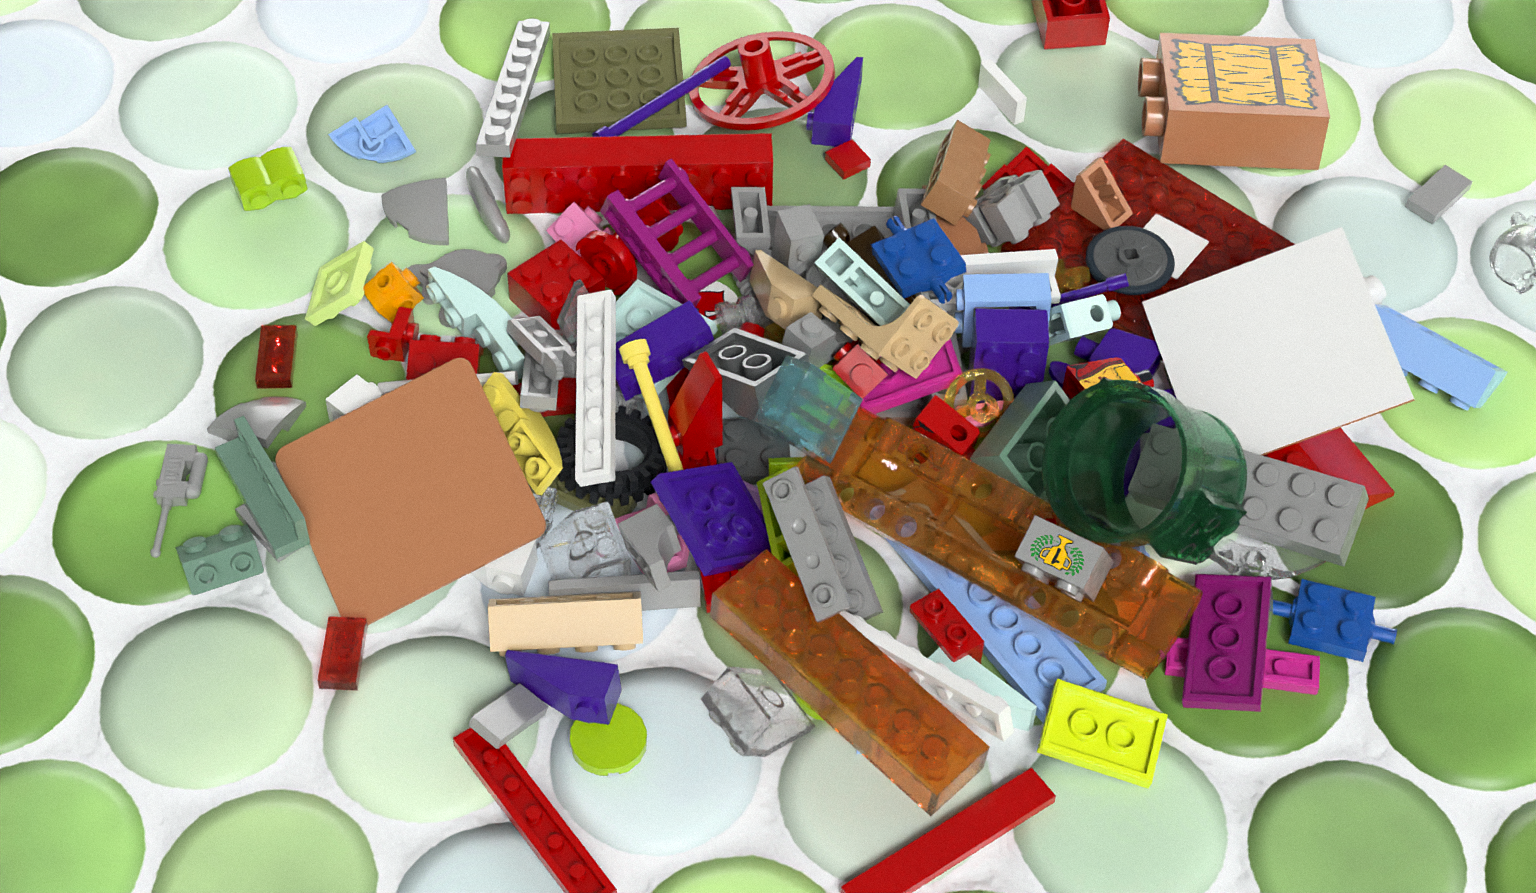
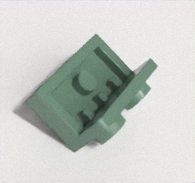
(220, 559)

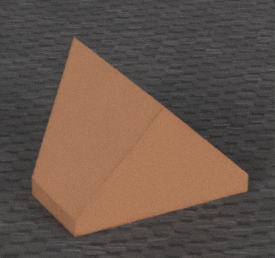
(1099, 197)

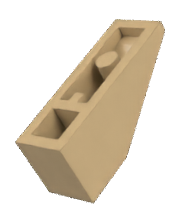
(781, 291)

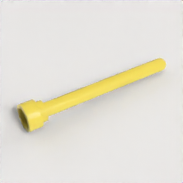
(637, 355)

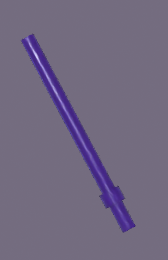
(664, 99)

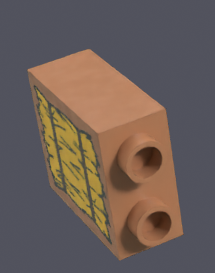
(1235, 101)

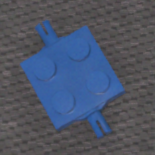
(919, 258)
(1332, 620)

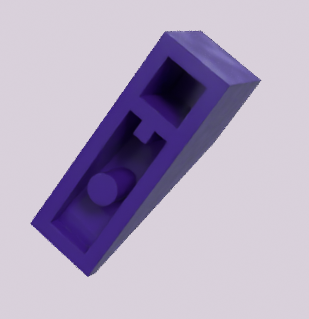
(835, 115)
(572, 686)

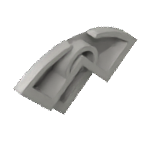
(420, 209)
(264, 416)

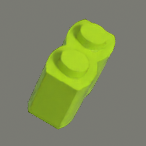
(268, 178)

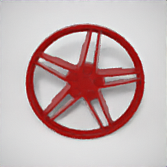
(764, 76)

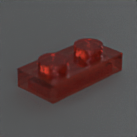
(276, 356)
(342, 653)

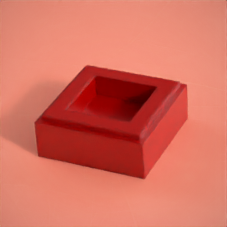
(847, 159)

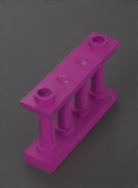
(650, 254)

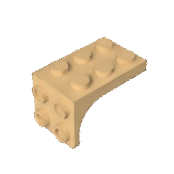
(904, 343)

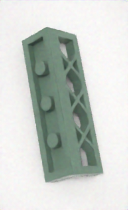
(263, 491)

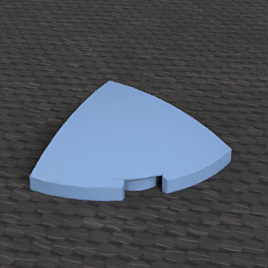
(374, 138)

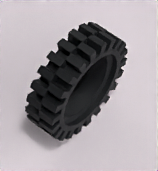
(627, 482)

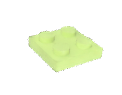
(340, 284)

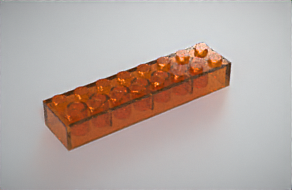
(849, 683)

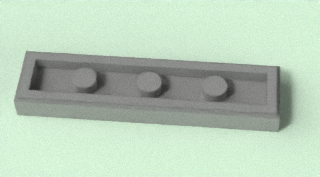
(681, 594)

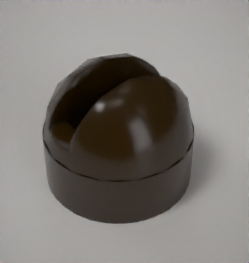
(836, 232)

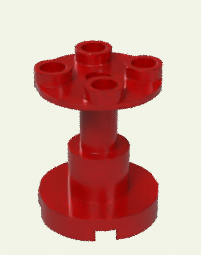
(611, 255)

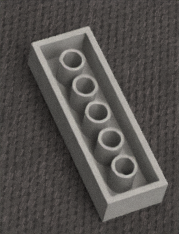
(1282, 500)

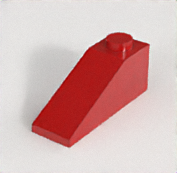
(697, 410)

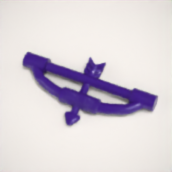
(1111, 284)

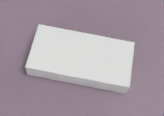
(1002, 91)

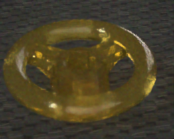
(990, 410)

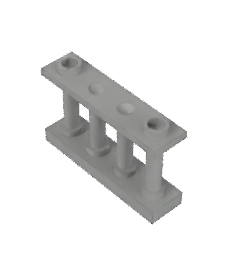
(822, 546)

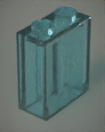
(808, 409)

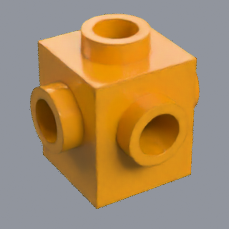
(393, 289)

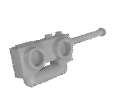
(173, 488)

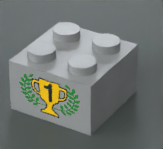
(1063, 558)

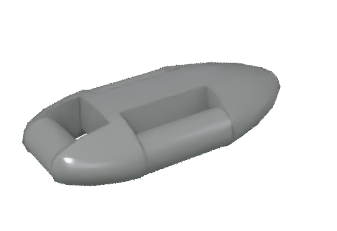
(486, 204)

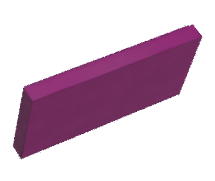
(1228, 643)

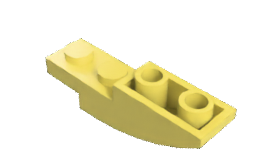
(526, 433)

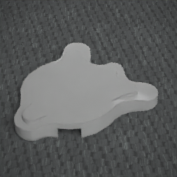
(472, 265)

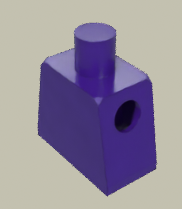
(1134, 350)

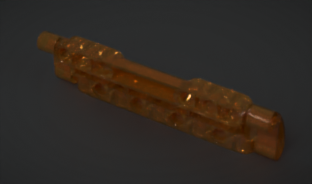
(981, 536)

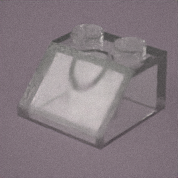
(586, 546)
(755, 711)

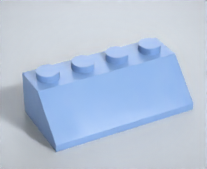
(1440, 361)

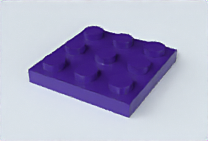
(714, 516)

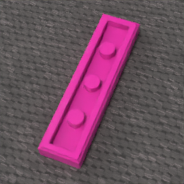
(1282, 669)

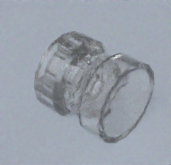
(734, 314)

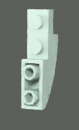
(476, 314)

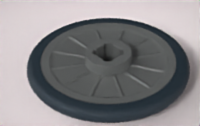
(1131, 251)

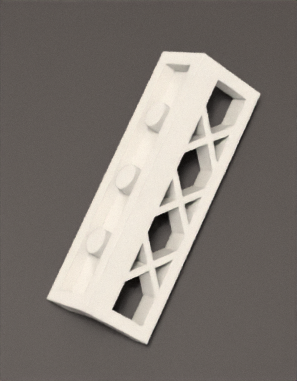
(1004, 263)

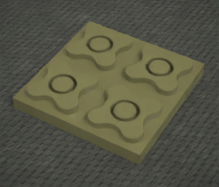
(613, 74)

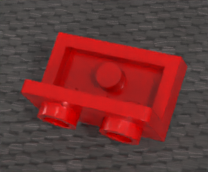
(432, 352)
(947, 627)

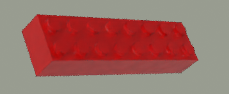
(555, 172)

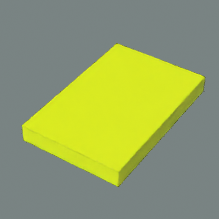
(1102, 733)

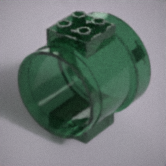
(1088, 460)

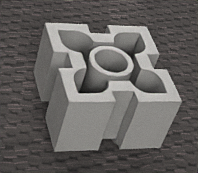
(1012, 208)

